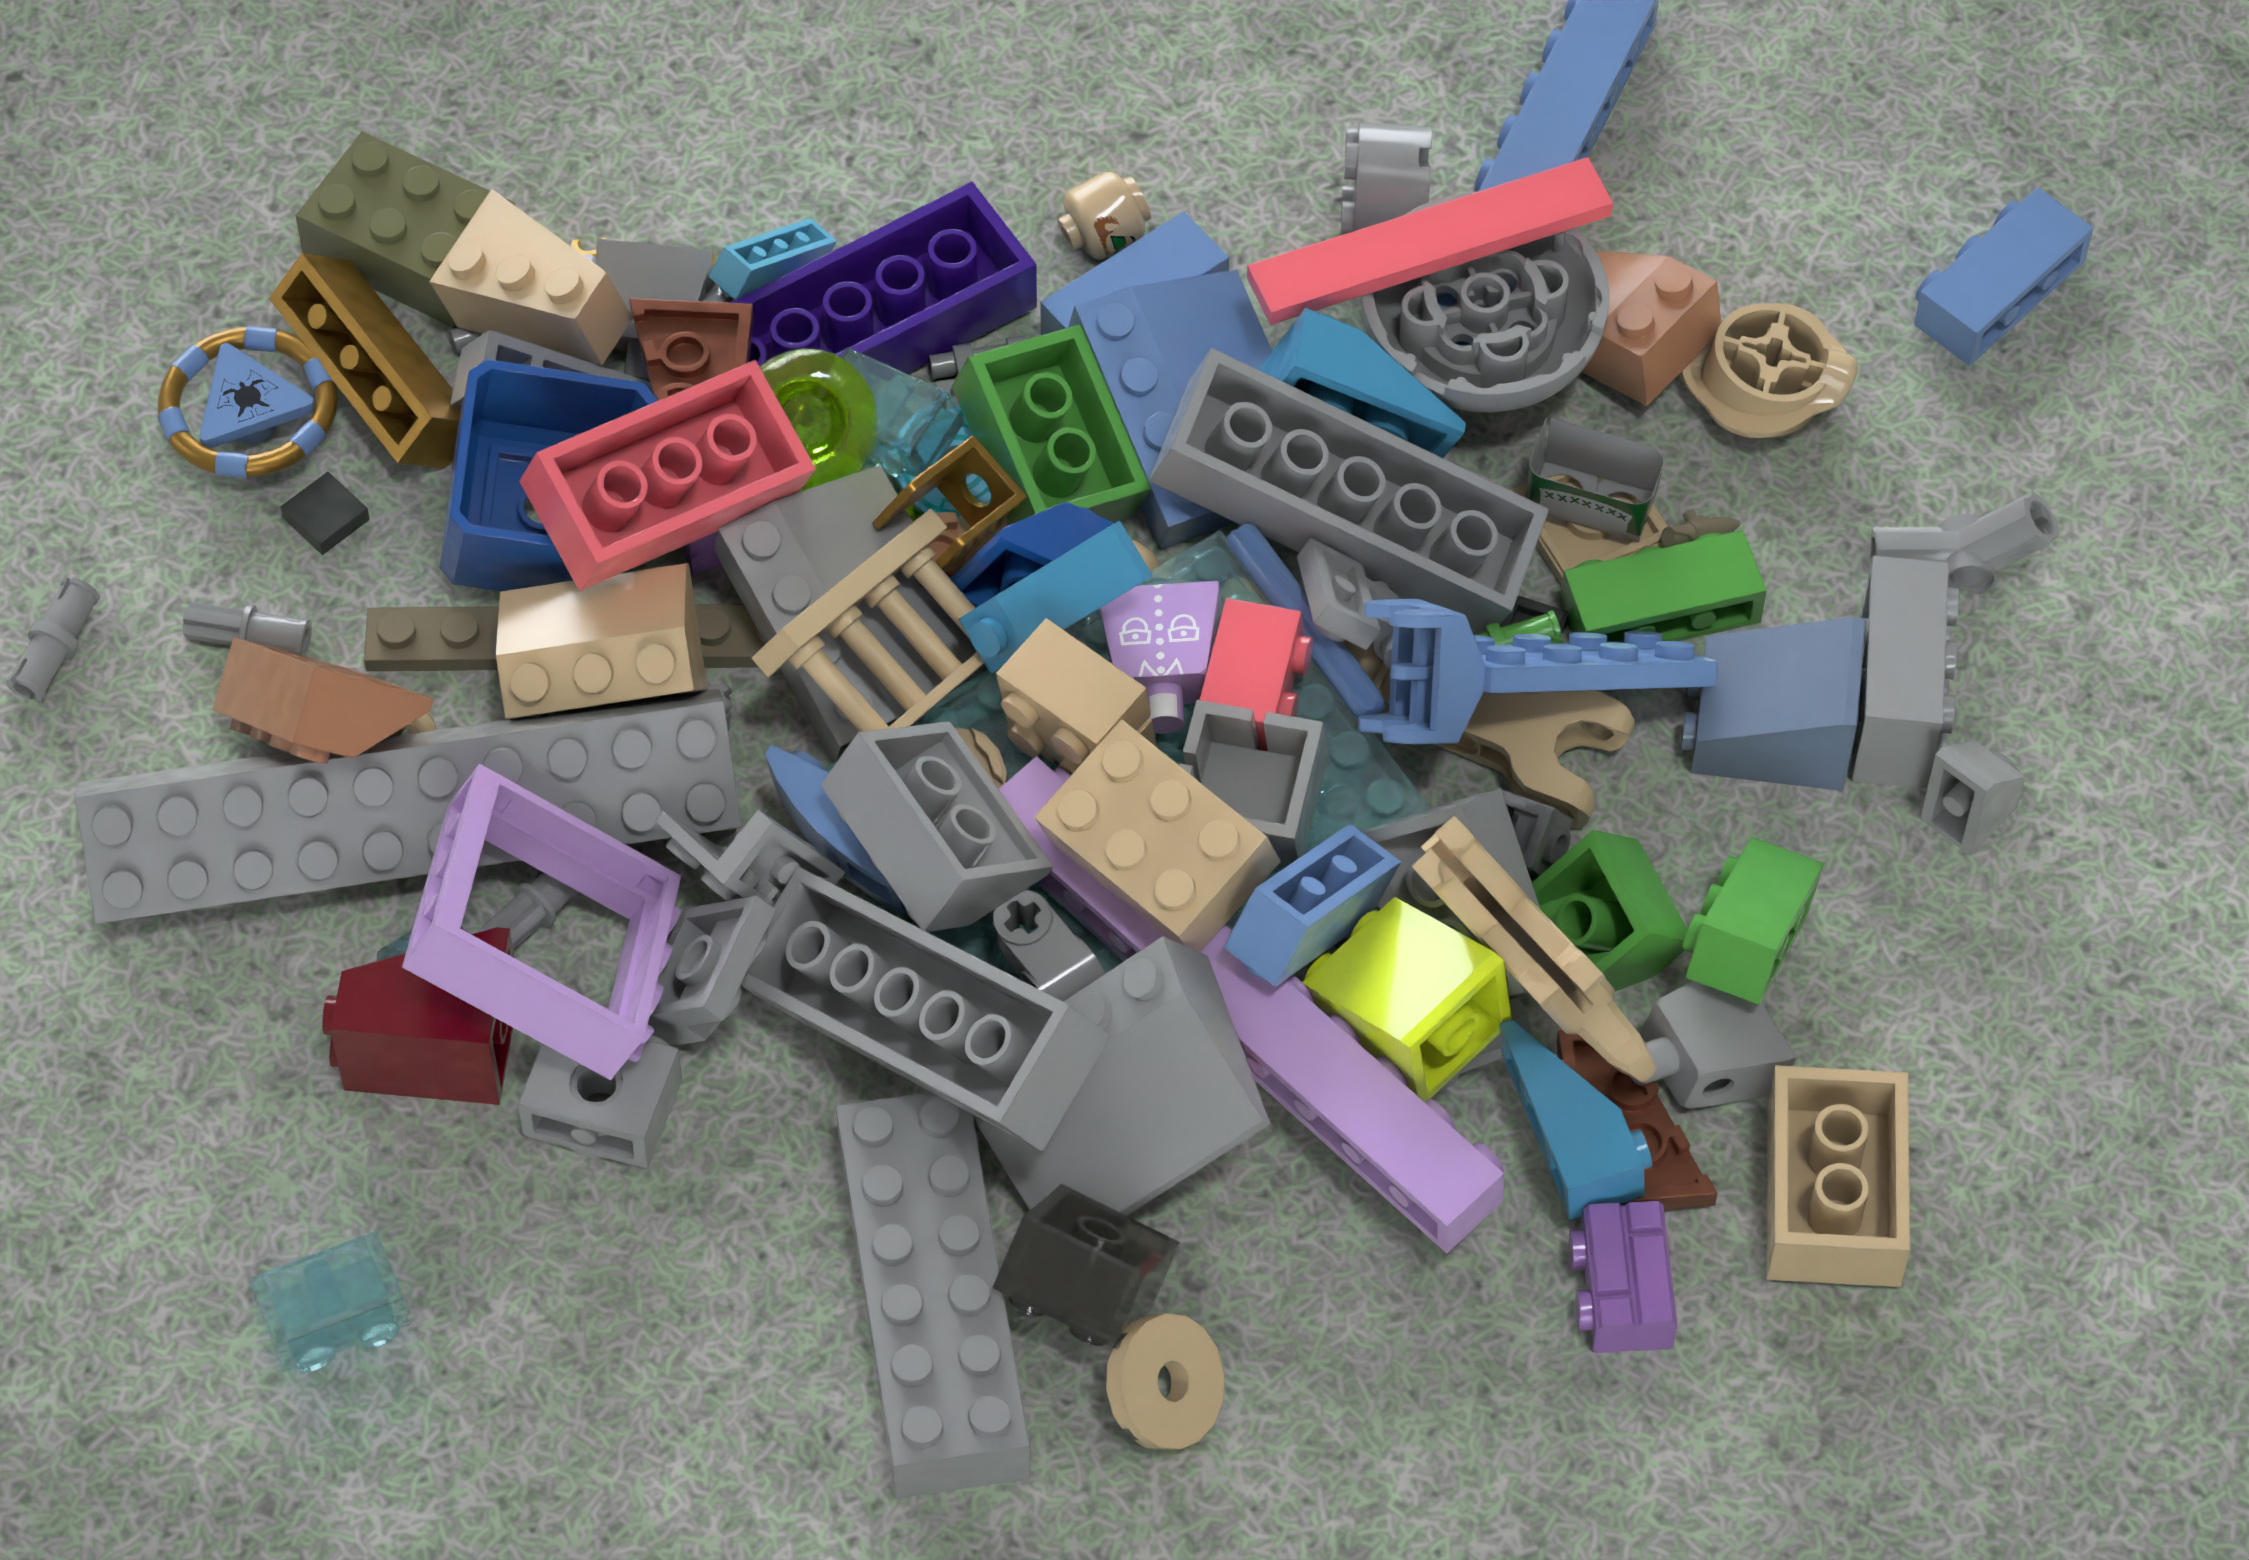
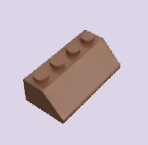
(310, 703)

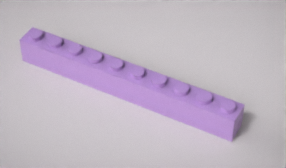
(1302, 1057)

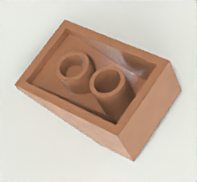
(1655, 322)

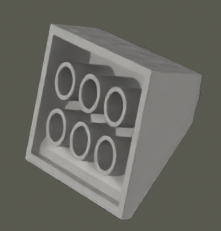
(802, 548)
(1158, 1098)

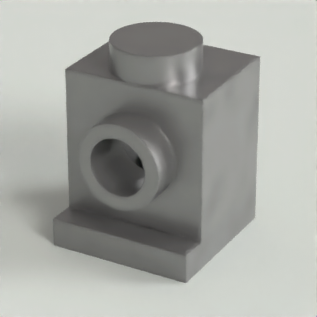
(1539, 830)

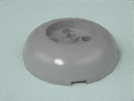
(1524, 311)

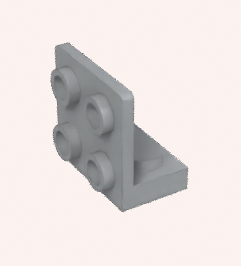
(755, 862)

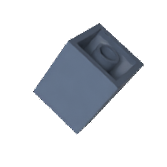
(1779, 704)

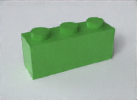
(1668, 590)
(1751, 919)

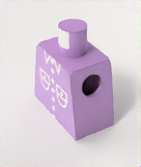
(1165, 643)

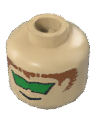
(1104, 215)

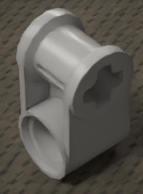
(1049, 956)

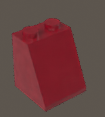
(413, 1037)

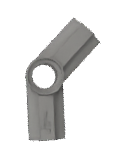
(1974, 543)

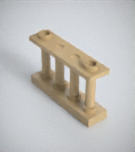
(840, 616)

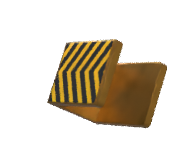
(950, 479)

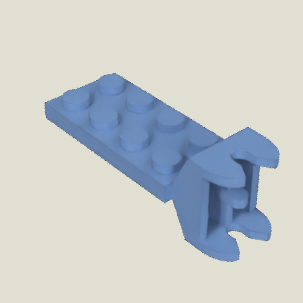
(1445, 668)

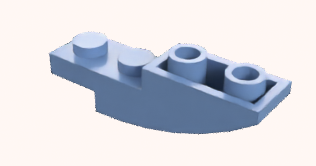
(798, 785)

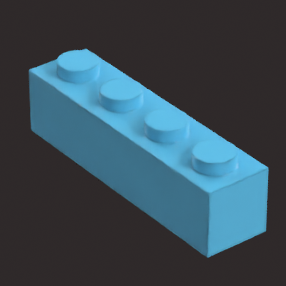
(769, 256)

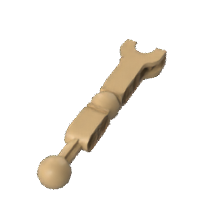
(1522, 732)

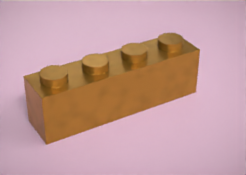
(370, 359)

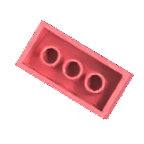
(666, 474)

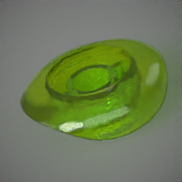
(827, 408)

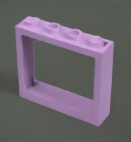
(581, 858)

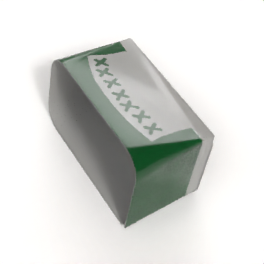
(1584, 456)

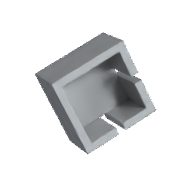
(1267, 788)

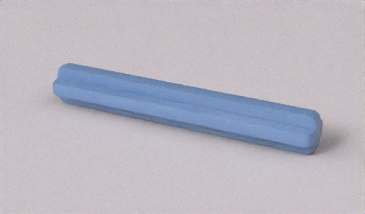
(1287, 593)

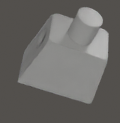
(1713, 1046)

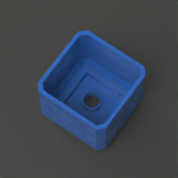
(502, 424)

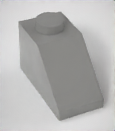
(1970, 793)

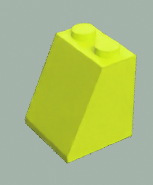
(1414, 993)

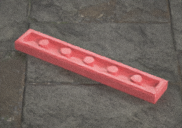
(1429, 240)

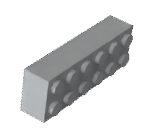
(1325, 475)
(924, 1009)
(930, 1295)

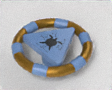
(247, 402)

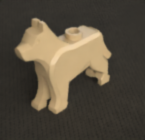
(1531, 946)

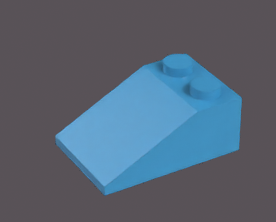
(1363, 380)

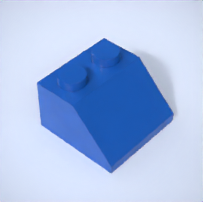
(1025, 549)

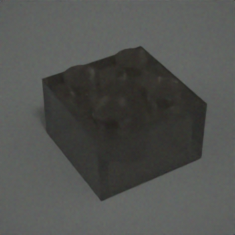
(1085, 1266)

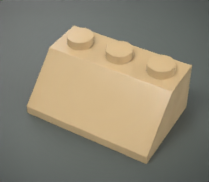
(599, 644)

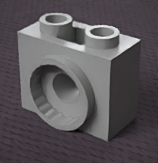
(616, 1129)

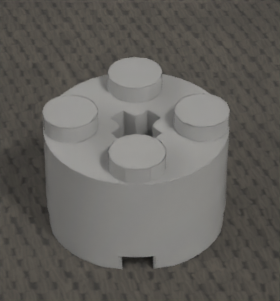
(1388, 173)

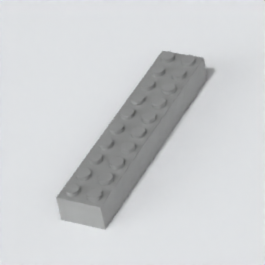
(314, 826)

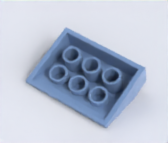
(1148, 349)

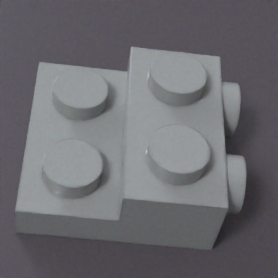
(707, 966)

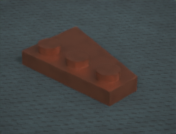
(690, 340)
(1674, 1173)

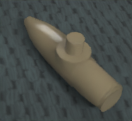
(1695, 527)

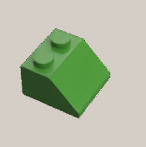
(1613, 908)

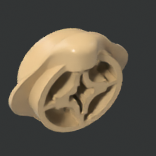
(1770, 371)

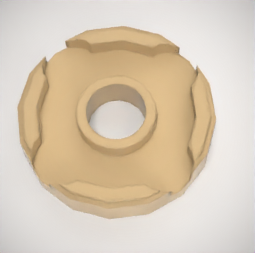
(1195, 1381)

